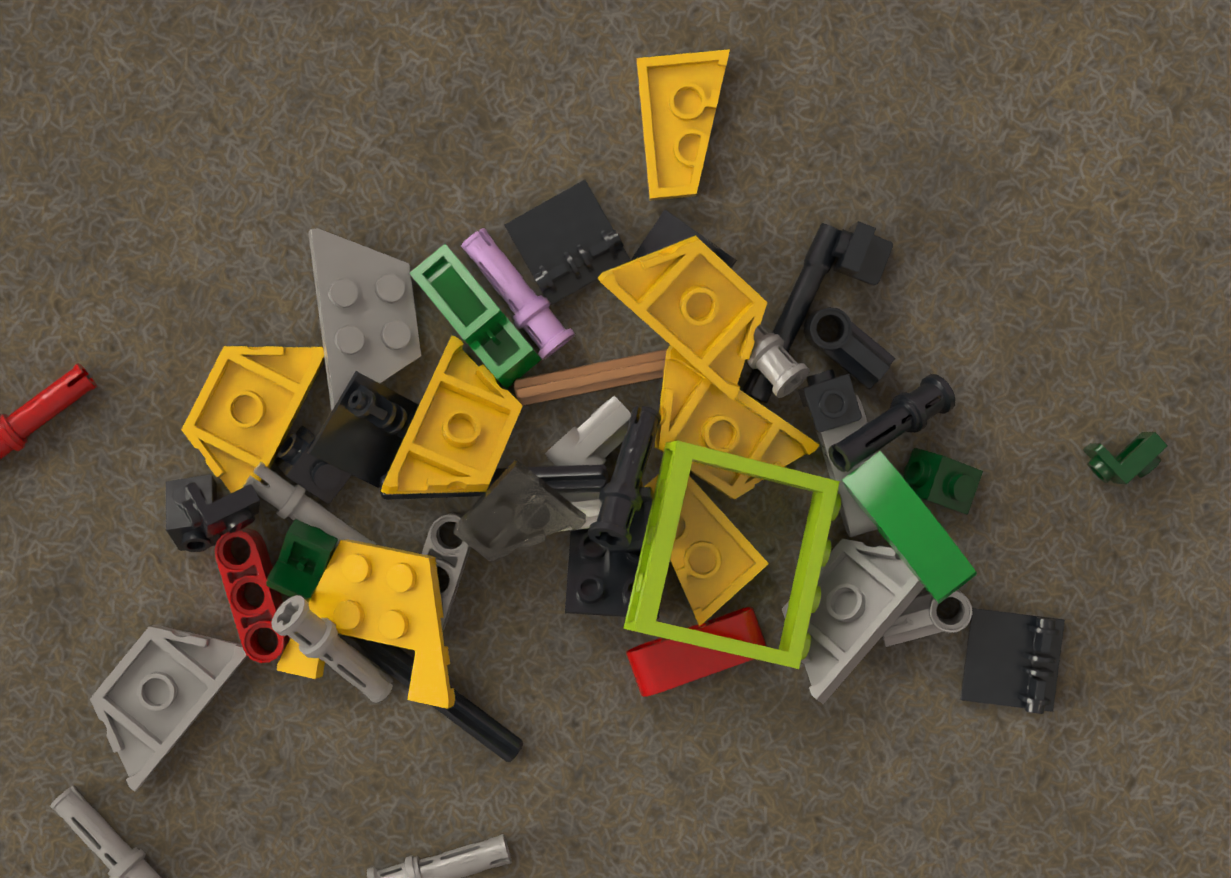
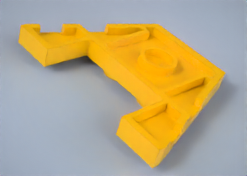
(387, 600)

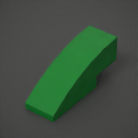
(475, 316)
(909, 527)

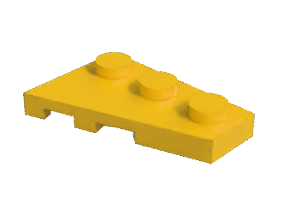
(677, 117)
(710, 553)

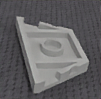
(362, 311)
(859, 601)
(161, 693)

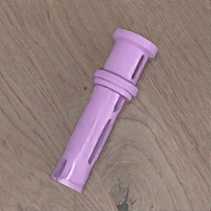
(530, 310)

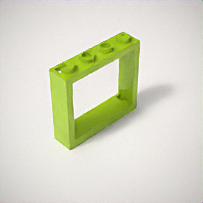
(661, 535)

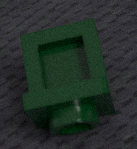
(1135, 459)
(942, 480)
(301, 560)

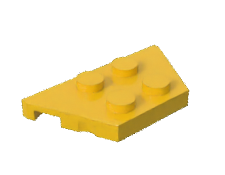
(693, 306)
(250, 407)
(704, 416)
(455, 430)

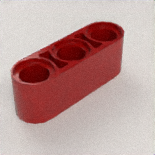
(235, 577)
(671, 663)

